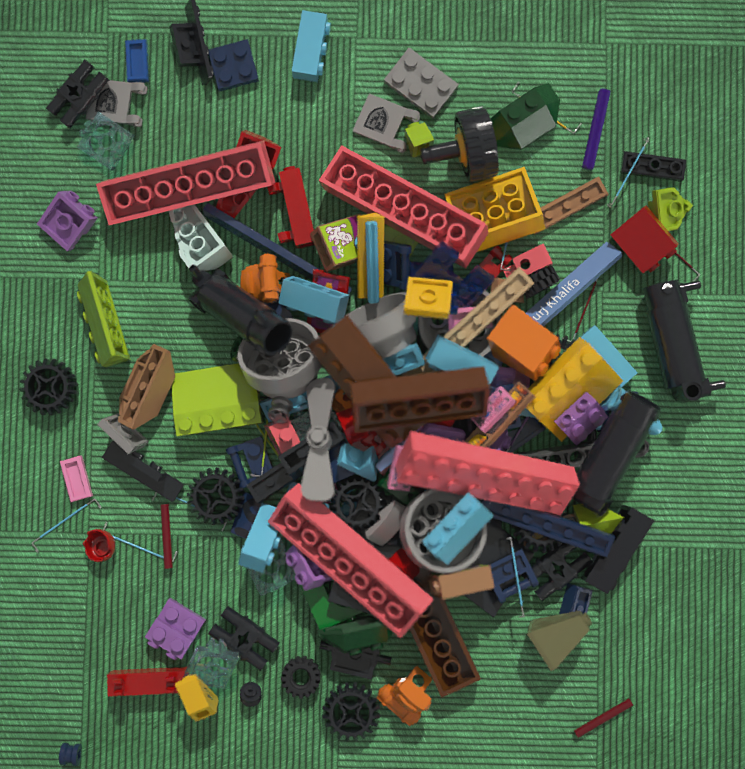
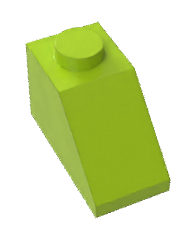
(418, 136)

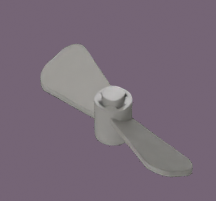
(317, 477)

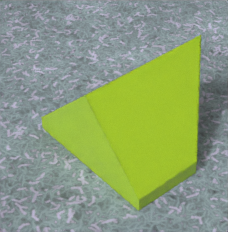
(606, 523)

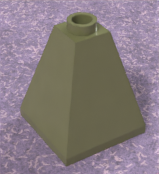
(558, 635)

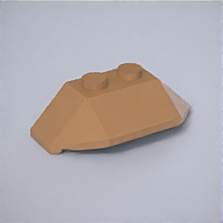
(146, 387)

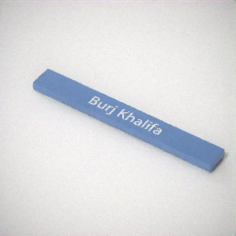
(571, 286)

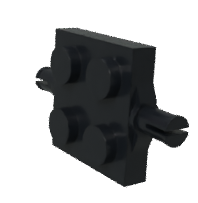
(357, 665)

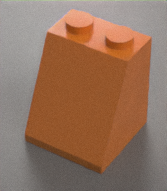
(523, 343)

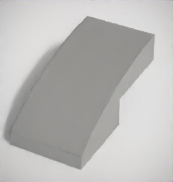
(387, 525)

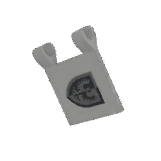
(115, 102)
(381, 121)

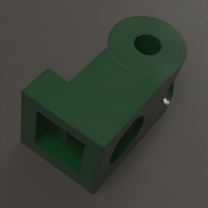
(399, 495)

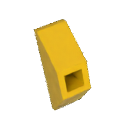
(197, 697)

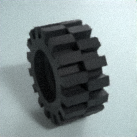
(542, 281)
(294, 688)

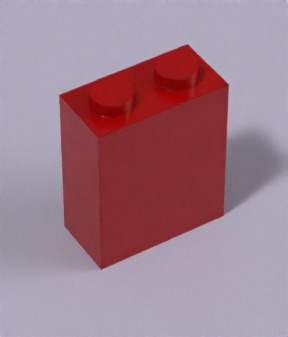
(645, 240)

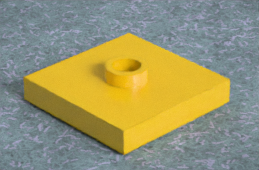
(428, 297)

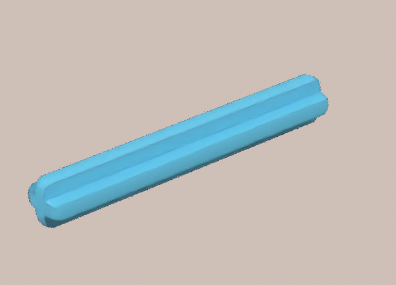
(372, 261)

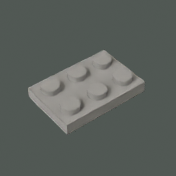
(421, 83)

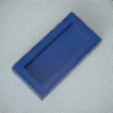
(137, 61)

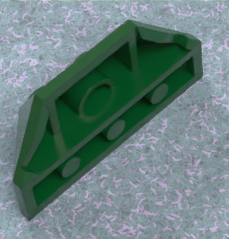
(526, 118)
(357, 636)

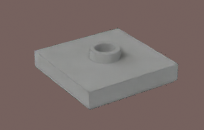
(125, 437)

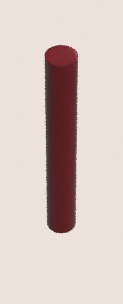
(166, 536)
(604, 717)

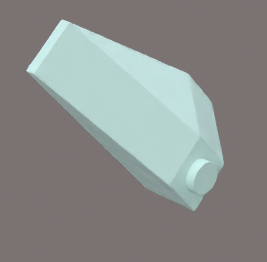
(198, 240)

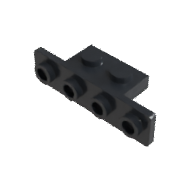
(190, 44)
(143, 471)

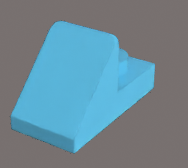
(358, 461)

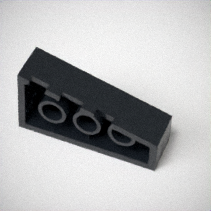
(628, 536)

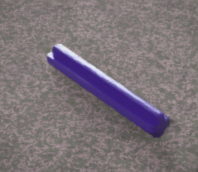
(596, 129)

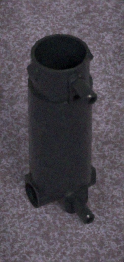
(240, 311)
(676, 341)
(614, 451)

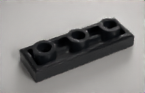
(666, 167)

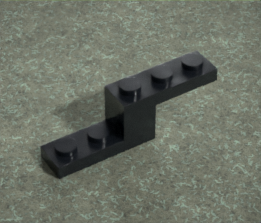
(290, 469)

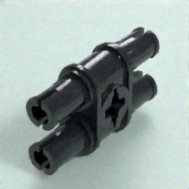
(66, 93)
(568, 570)
(255, 635)

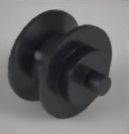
(250, 694)

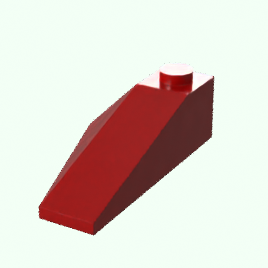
(233, 204)

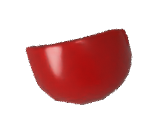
(99, 545)

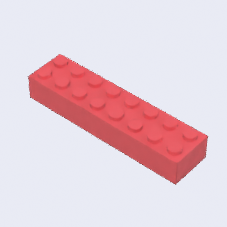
(186, 183)
(403, 205)
(486, 473)
(350, 561)

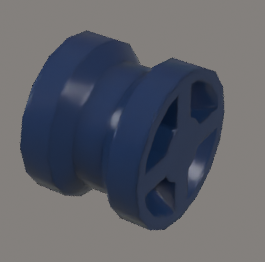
(70, 754)

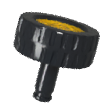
(473, 145)

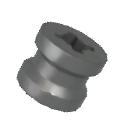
(280, 409)

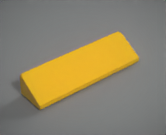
(361, 253)

